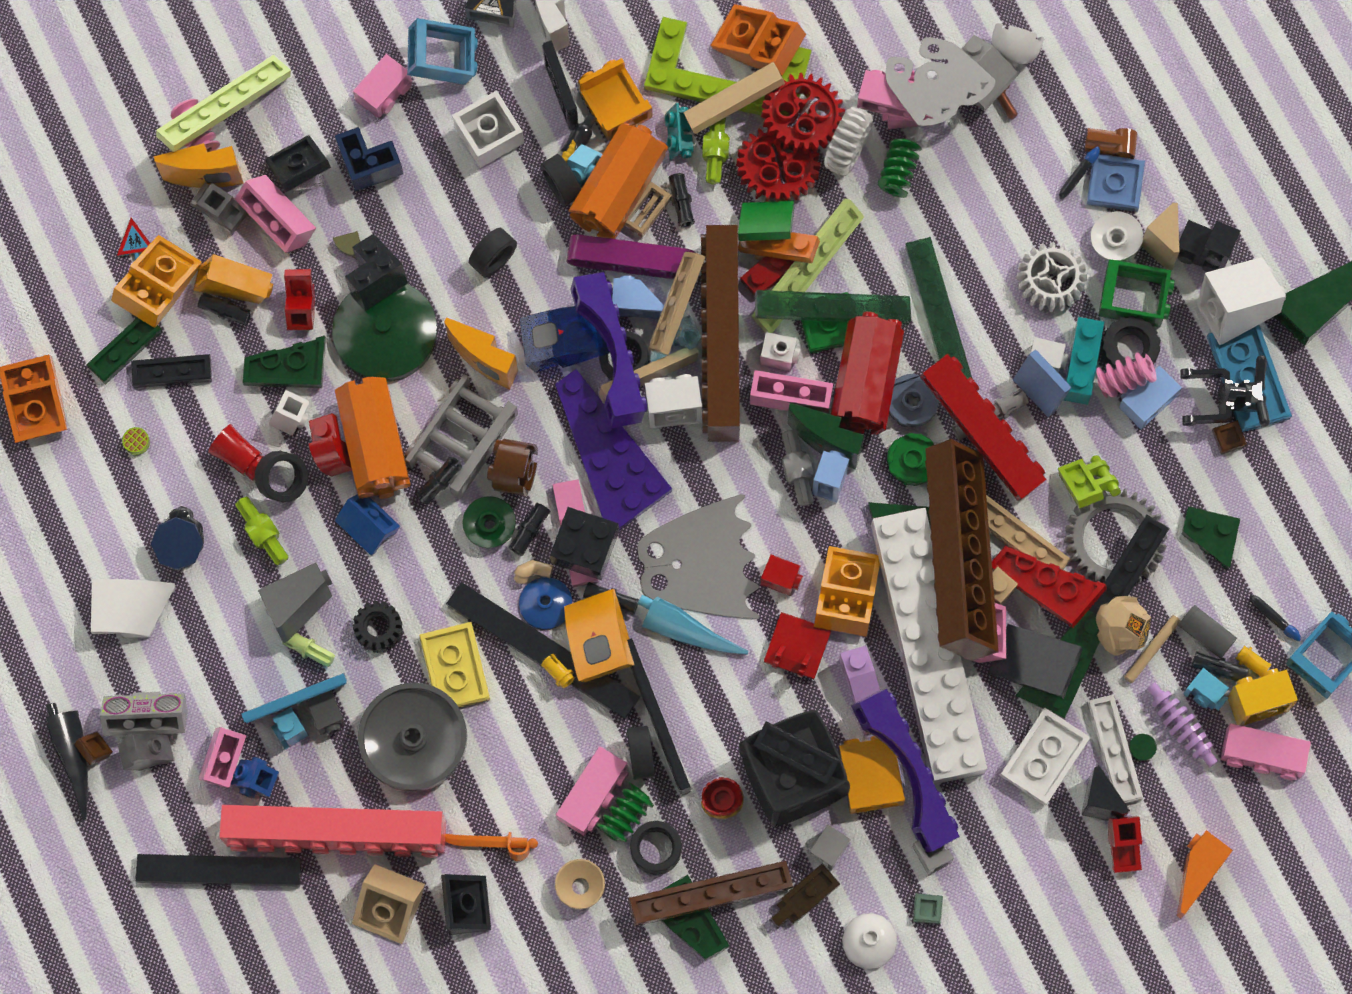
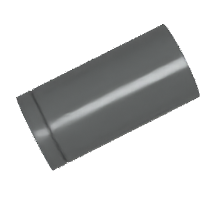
(1207, 631)

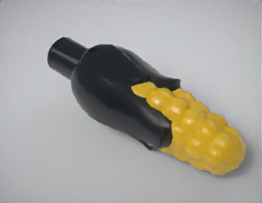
(580, 135)

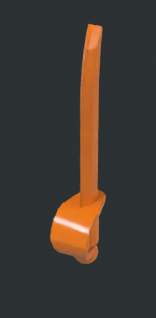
(495, 841)

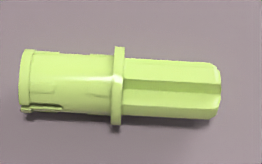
(310, 649)

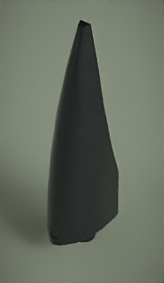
(64, 731)

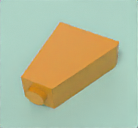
(233, 280)

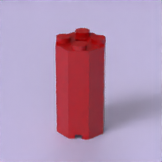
(867, 373)

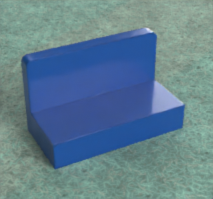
(366, 523)

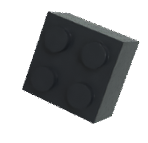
(584, 543)

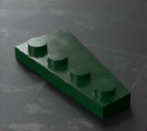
(1083, 635)

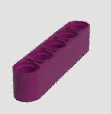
(625, 256)

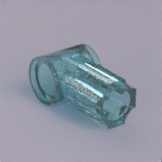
(687, 334)

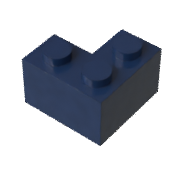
(365, 165)

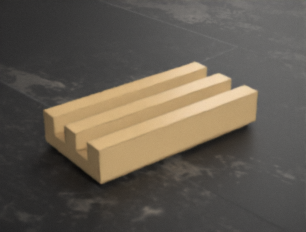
(634, 227)

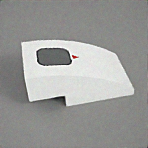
(552, 22)

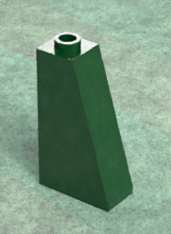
(1316, 303)

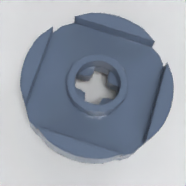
(905, 414)

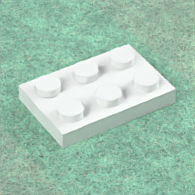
(1045, 756)

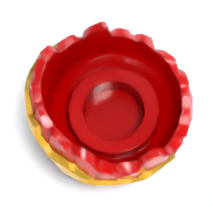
(722, 798)

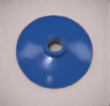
(544, 616)

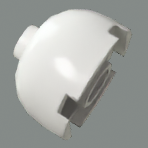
(1016, 44)
(869, 941)

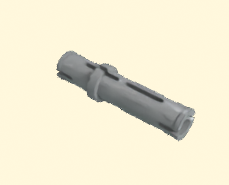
(1003, 409)

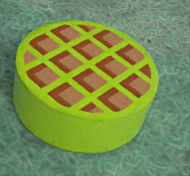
(136, 441)

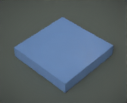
(1116, 183)
(1042, 383)

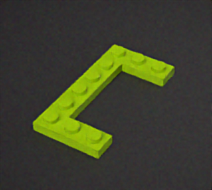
(669, 80)

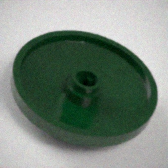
(388, 338)

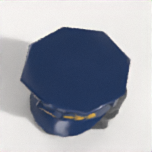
(178, 539)

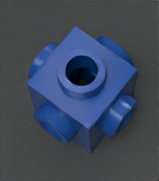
(254, 778)

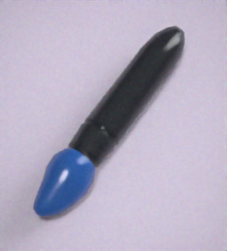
(1079, 172)
(1289, 630)

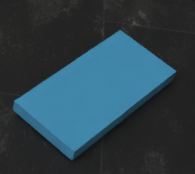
(1239, 359)
(294, 698)

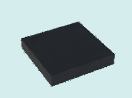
(297, 163)

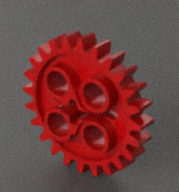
(785, 99)
(755, 168)

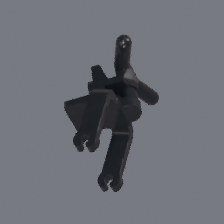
(1232, 396)

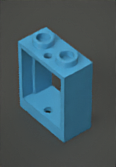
(417, 51)
(1308, 670)

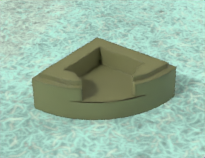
(345, 243)

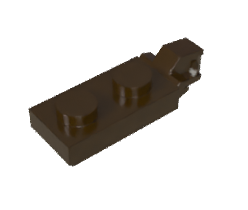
(805, 896)

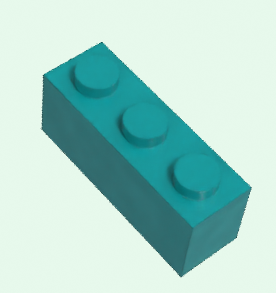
(1083, 359)

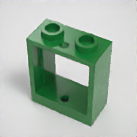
(1138, 272)

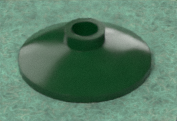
(485, 510)

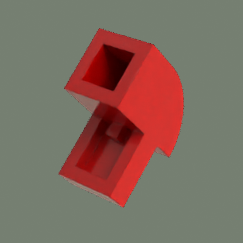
(299, 299)
(327, 447)
(1124, 840)

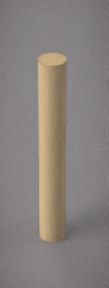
(1152, 649)

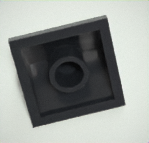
(1102, 799)
(465, 903)

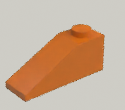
(1201, 865)

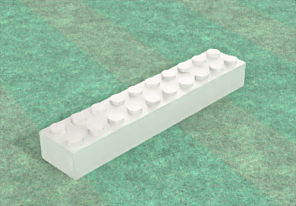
(932, 673)

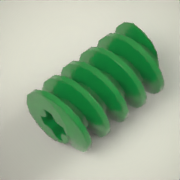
(897, 167)
(625, 814)

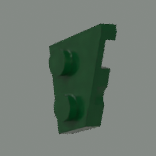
(1212, 533)

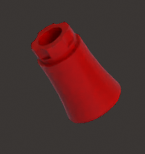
(236, 451)

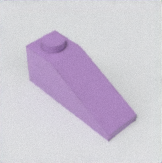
(859, 674)

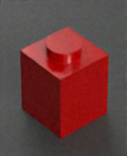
(781, 575)

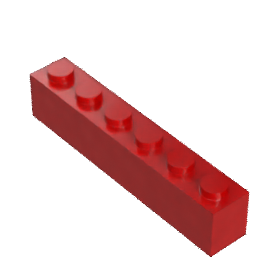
(983, 427)

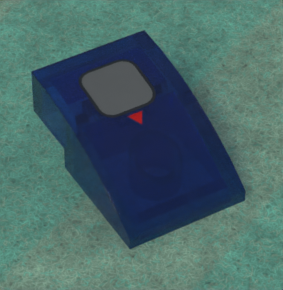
(559, 339)

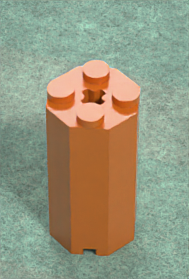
(618, 181)
(372, 437)

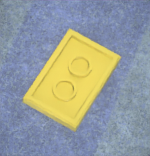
(455, 664)

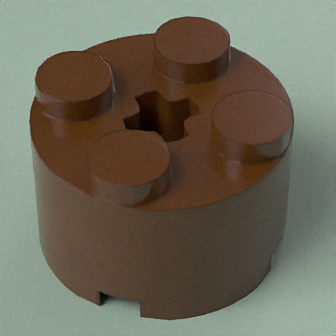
(513, 467)

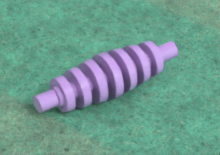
(1182, 724)

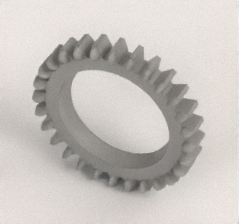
(1084, 515)

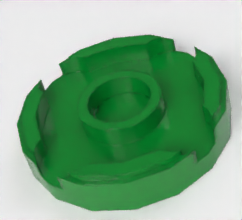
(908, 457)

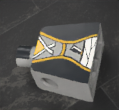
(492, 11)

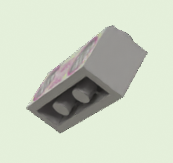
(143, 713)

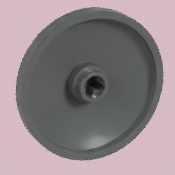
(412, 737)

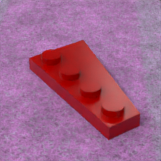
(1054, 589)

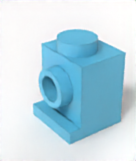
(583, 162)
(1207, 690)
(288, 728)

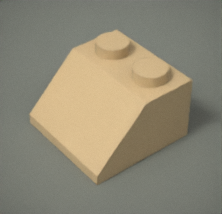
(387, 903)

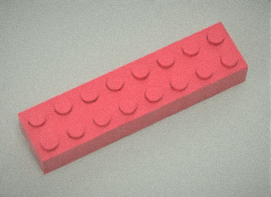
(333, 830)

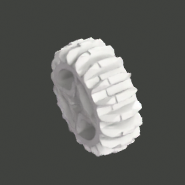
(848, 141)
(1071, 269)

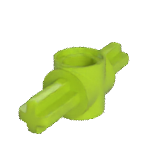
(715, 151)
(261, 530)

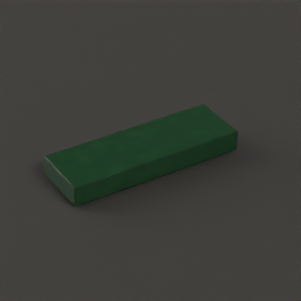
(123, 349)

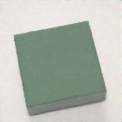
(927, 908)

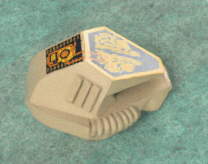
(1122, 625)

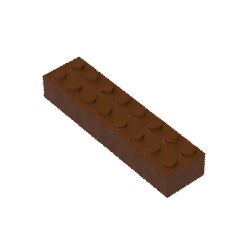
(722, 337)
(961, 550)

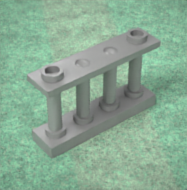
(472, 458)

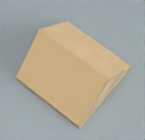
(1162, 237)

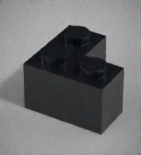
(1207, 246)
(377, 273)

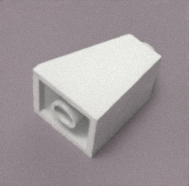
(1239, 298)

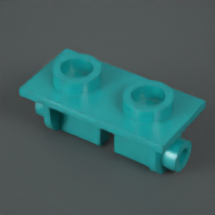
(678, 141)

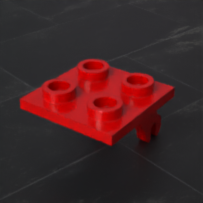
(797, 646)

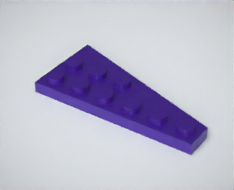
(616, 467)

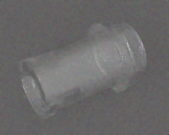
(314, 183)

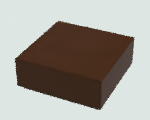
(1229, 437)
(93, 748)

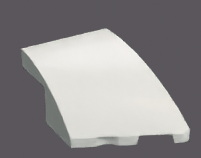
(128, 606)

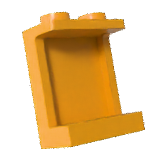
(613, 97)
(872, 775)

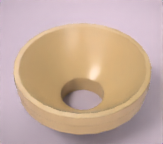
(577, 870)

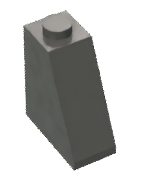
(296, 599)

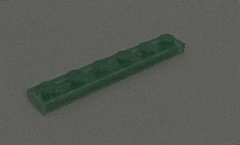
(936, 301)
(829, 306)

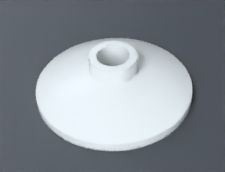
(1116, 225)

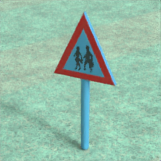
(133, 241)

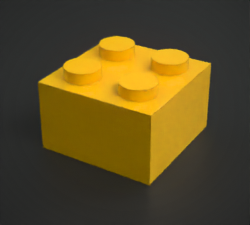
(1262, 697)

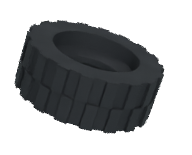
(1129, 326)

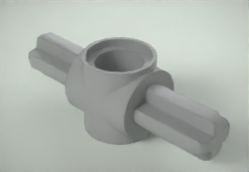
(797, 467)

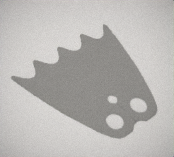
(710, 557)

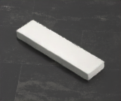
(1114, 748)

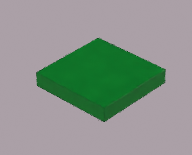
(766, 221)
(824, 334)

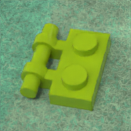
(1081, 483)

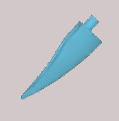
(676, 624)

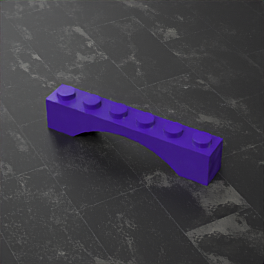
(594, 302)
(931, 821)

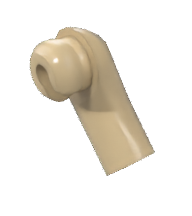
(530, 568)

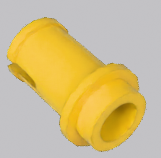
(1252, 661)
(558, 671)

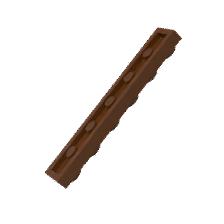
(710, 893)

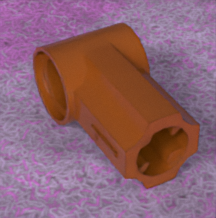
(1116, 143)

